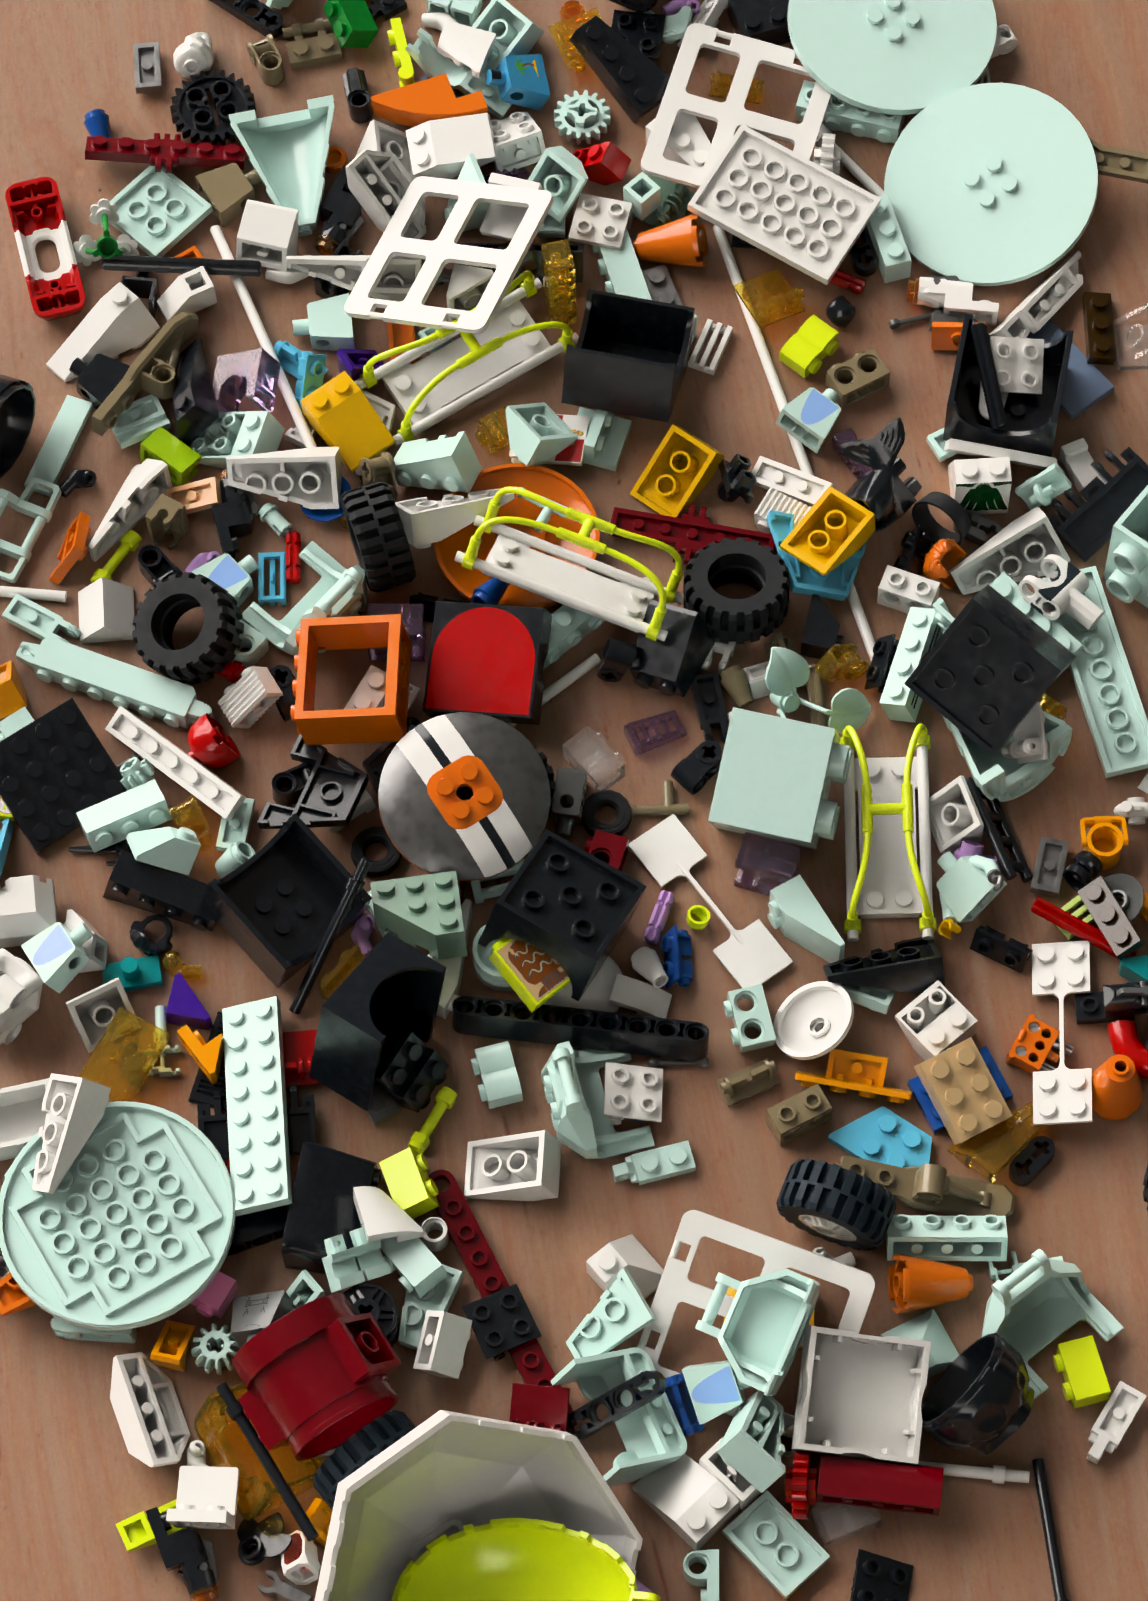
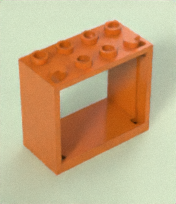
(352, 725)

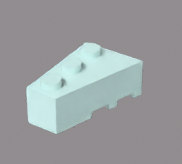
(754, 1441)

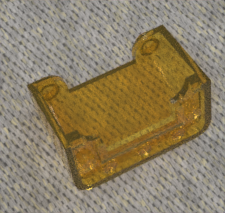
(230, 1448)

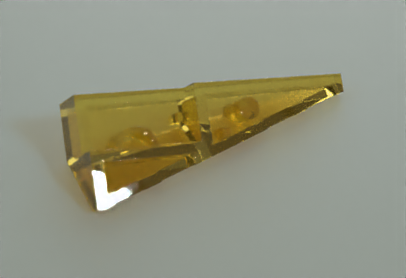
(997, 1146)

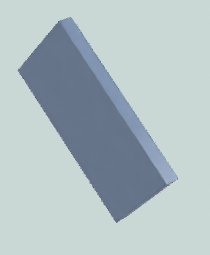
(1083, 381)

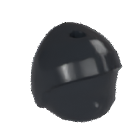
(840, 312)

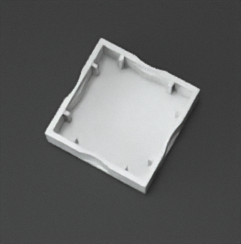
(861, 1395)

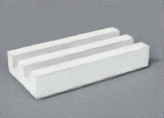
(717, 328)

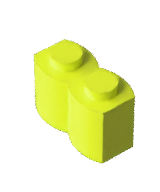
(809, 346)

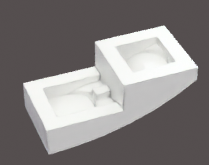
(640, 997)

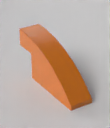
(426, 102)

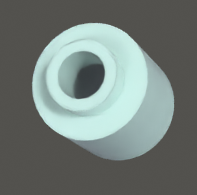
(233, 858)

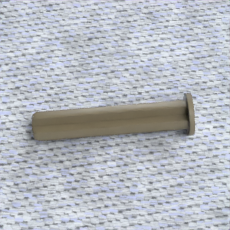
(816, 696)

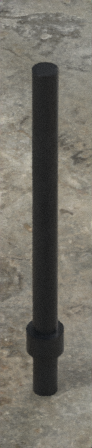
(353, 887)
(235, 1412)
(1049, 1530)

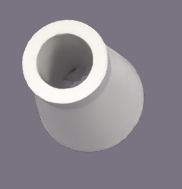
(647, 964)

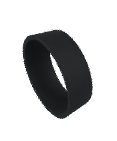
(922, 516)

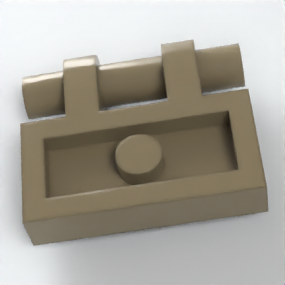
(314, 49)

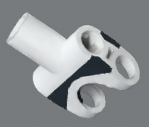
(1061, 593)

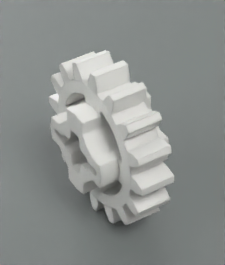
(827, 155)

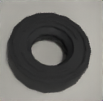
(611, 799)
(368, 837)

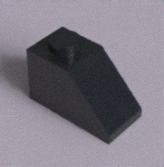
(820, 630)

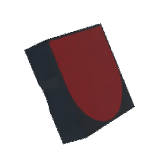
(487, 661)

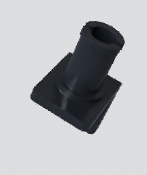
(144, 287)

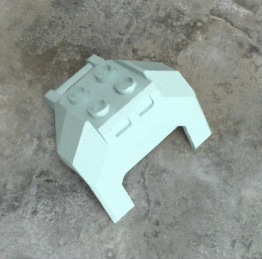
(336, 594)
(578, 1104)
(1042, 1304)
(762, 1324)

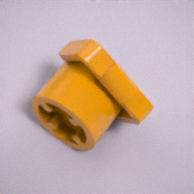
(1104, 838)

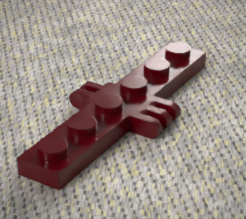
(163, 152)
(684, 533)

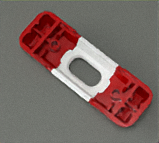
(37, 217)

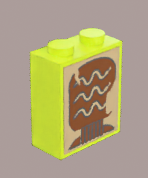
(528, 971)

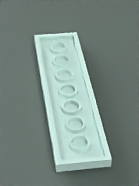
(1108, 688)
(256, 1106)

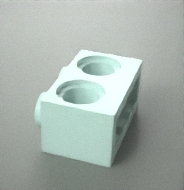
(756, 1017)

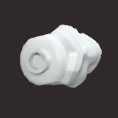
(194, 55)

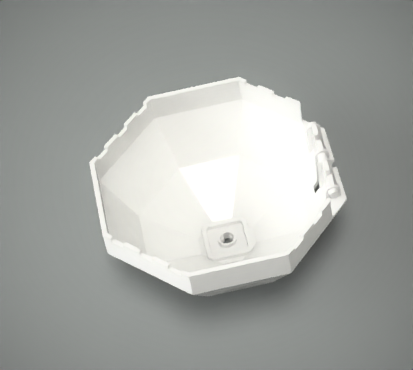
(455, 1475)

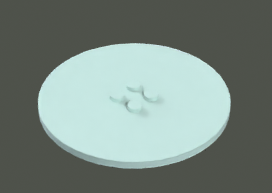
(893, 52)
(992, 183)
(128, 1227)

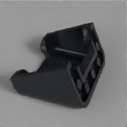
(323, 1204)

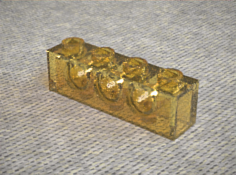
(559, 282)

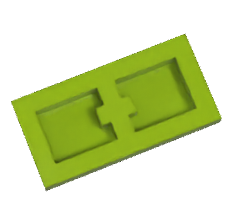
(176, 454)

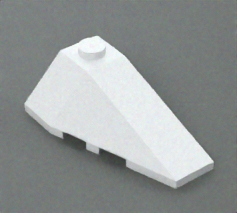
(295, 475)
(436, 520)
(1014, 550)

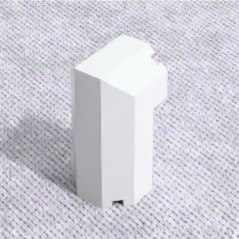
(26, 909)

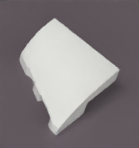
(466, 46)

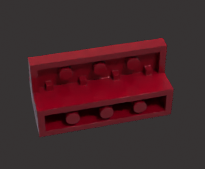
(880, 1484)

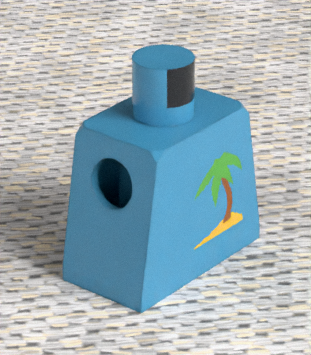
(521, 80)

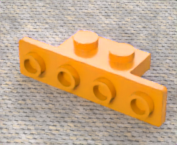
(855, 1072)

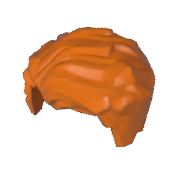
(941, 560)

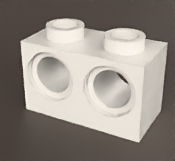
(906, 590)

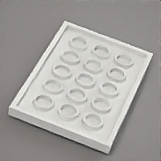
(784, 204)

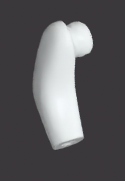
(436, 20)
(289, 277)

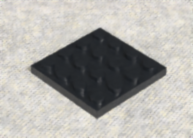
(53, 773)

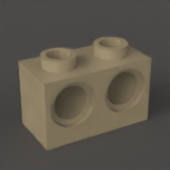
(861, 383)
(799, 1114)

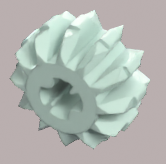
(212, 1359)

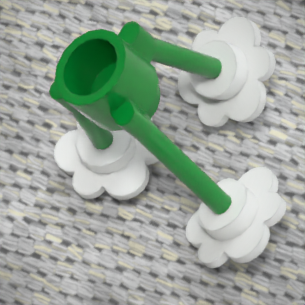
(106, 245)

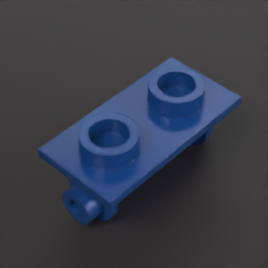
(675, 946)
(682, 1404)

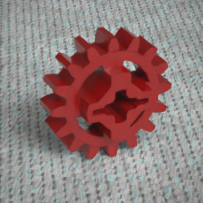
(801, 1485)

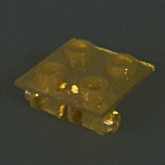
(563, 32)
(770, 298)

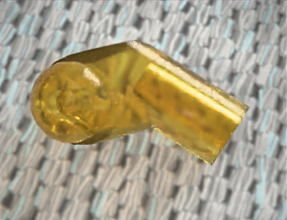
(174, 965)

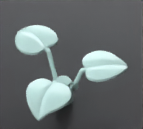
(791, 670)

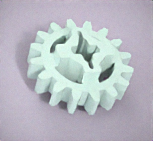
(582, 117)

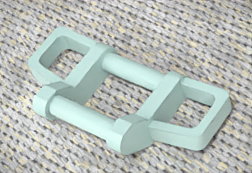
(41, 517)

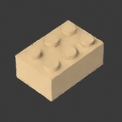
(963, 1091)

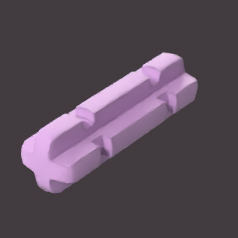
(659, 917)

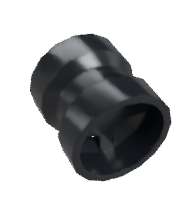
(1084, 868)

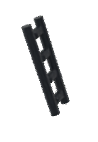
(998, 842)

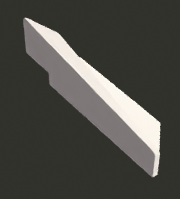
(1043, 301)

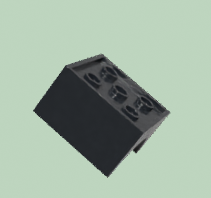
(629, 356)
(1029, 417)
(989, 669)
(283, 901)
(566, 907)
(378, 1000)

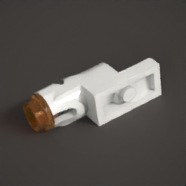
(953, 297)

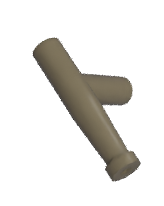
(665, 809)

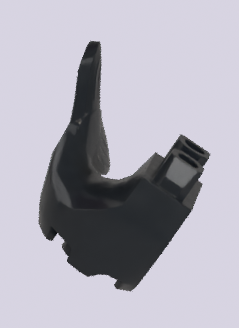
(881, 488)

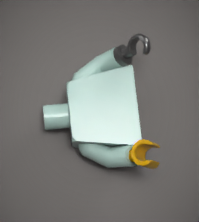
(966, 889)

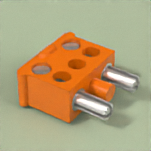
(1029, 1039)

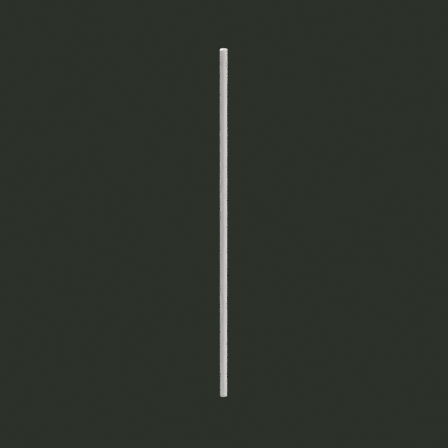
(781, 401)

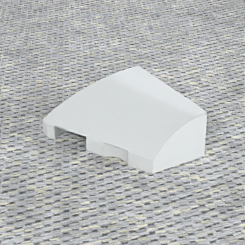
(382, 1216)

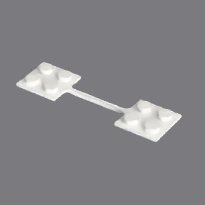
(749, 953)
(1063, 1093)

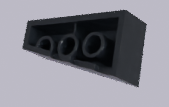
(621, 67)
(159, 891)

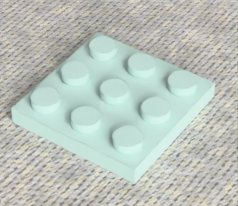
(158, 210)

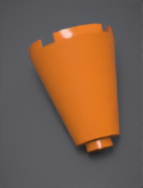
(674, 243)
(1116, 1088)
(925, 1283)

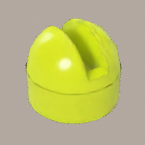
(700, 917)

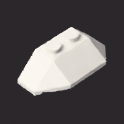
(379, 185)
(147, 1411)

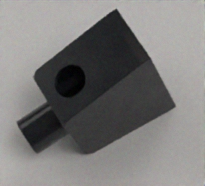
(98, 377)

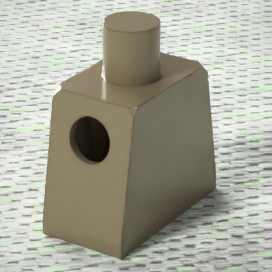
(228, 190)

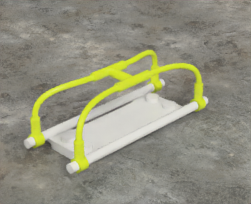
(467, 366)
(568, 584)
(888, 872)

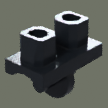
(736, 479)

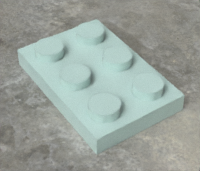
(776, 1544)

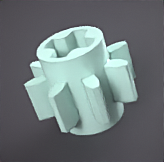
(136, 773)

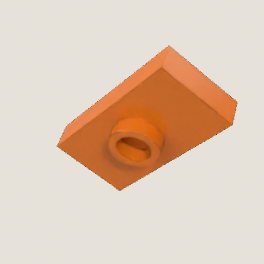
(946, 335)

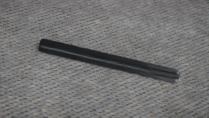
(181, 265)

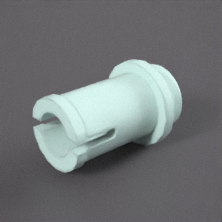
(270, 514)

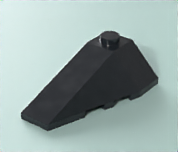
(193, 394)
(907, 968)

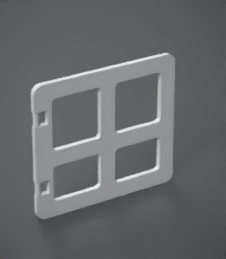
(730, 113)
(446, 250)
(778, 1255)

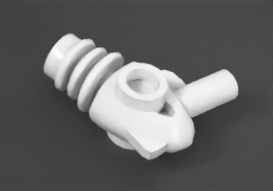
(1133, 809)

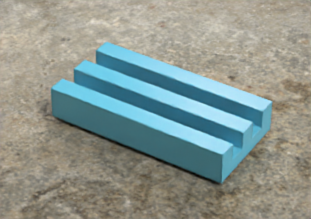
(272, 599)

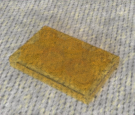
(125, 1055)

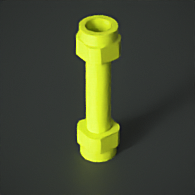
(129, 542)
(445, 1099)

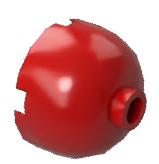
(210, 744)

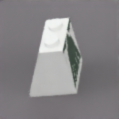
(981, 484)

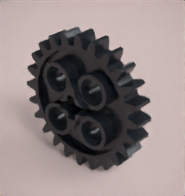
(189, 114)

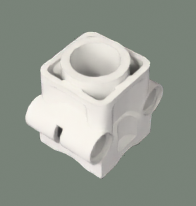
(18, 994)

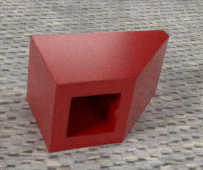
(603, 163)

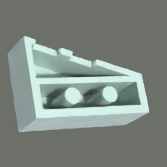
(438, 463)

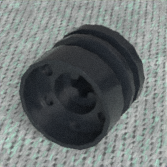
(378, 1301)

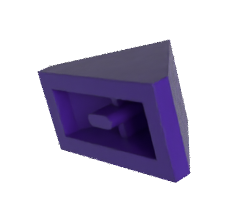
(354, 360)
(185, 1007)

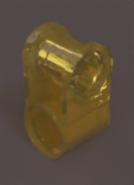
(841, 663)
(190, 815)

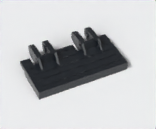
(1093, 522)
(300, 1123)

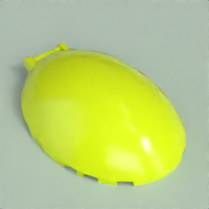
(519, 1563)

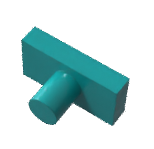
(135, 973)

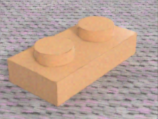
(197, 495)

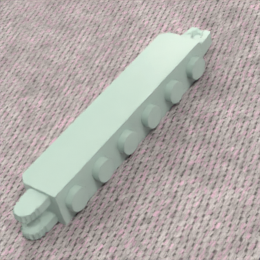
(113, 681)

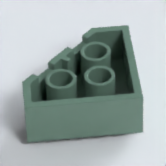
(422, 912)

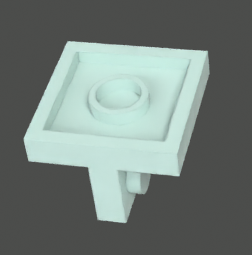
(605, 438)

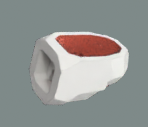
(301, 1560)

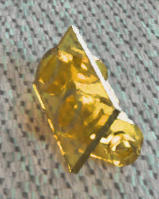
(722, 82)

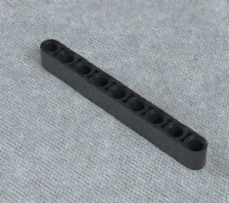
(581, 1028)

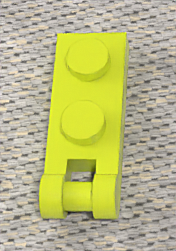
(400, 56)

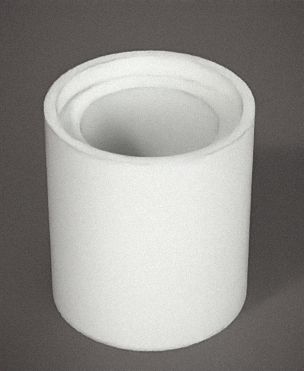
(435, 1223)

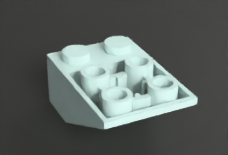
(237, 436)

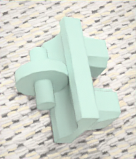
(1043, 487)

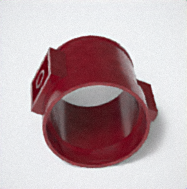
(316, 1377)

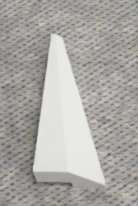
(346, 270)

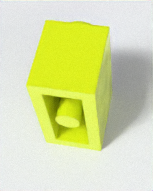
(410, 1183)
(1082, 1372)

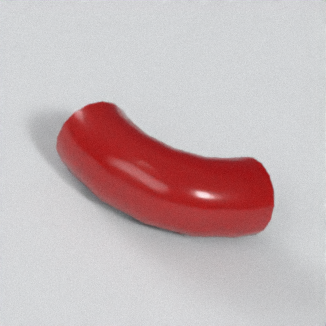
(1125, 1041)

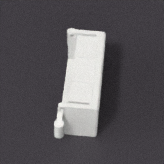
(20, 1116)

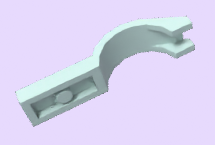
(461, 78)

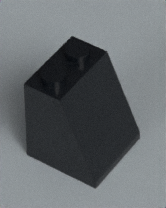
(676, 662)

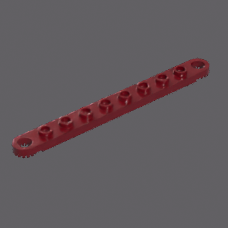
(486, 1273)

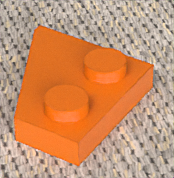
(72, 547)

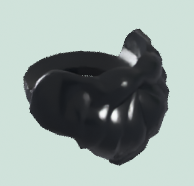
(144, 944)

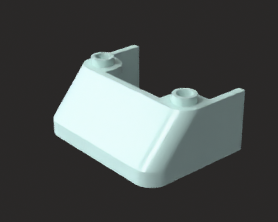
(648, 1433)

